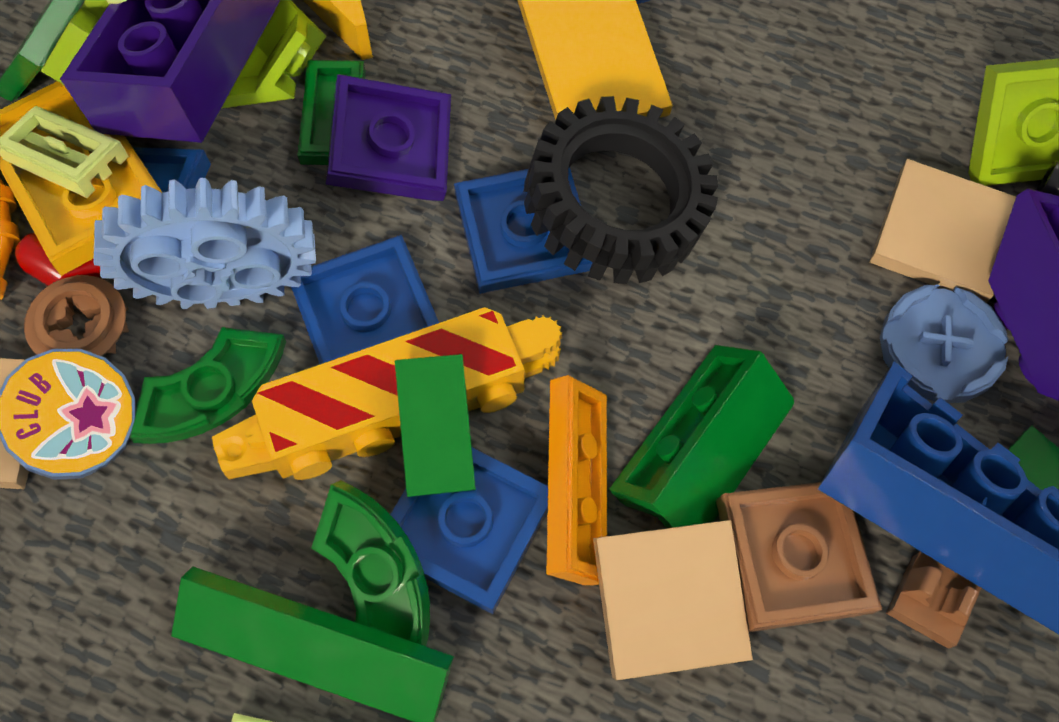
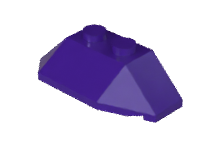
(1028, 286)

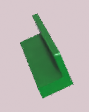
(706, 438)

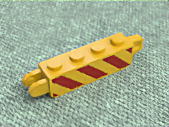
(354, 399)

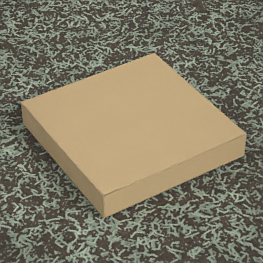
(943, 229)
(672, 599)

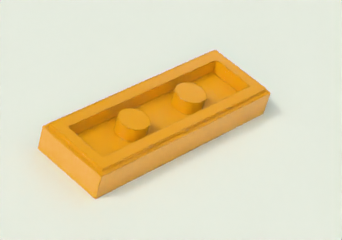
(576, 479)

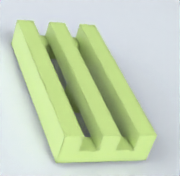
(52, 158)

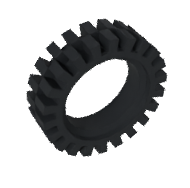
(644, 139)

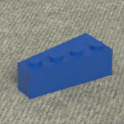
(950, 496)

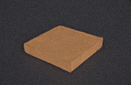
(798, 557)

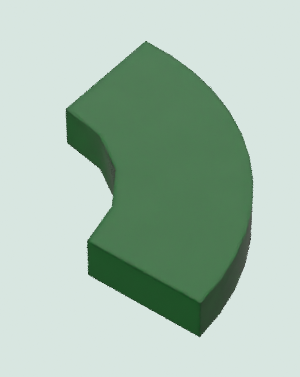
(209, 390)
(375, 562)

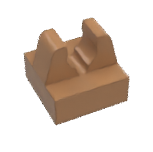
(934, 600)

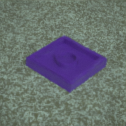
(389, 139)

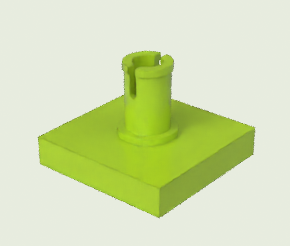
(1016, 123)

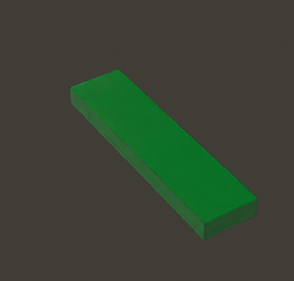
(311, 646)

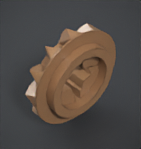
(54, 309)

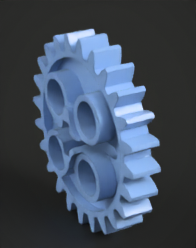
(204, 244)

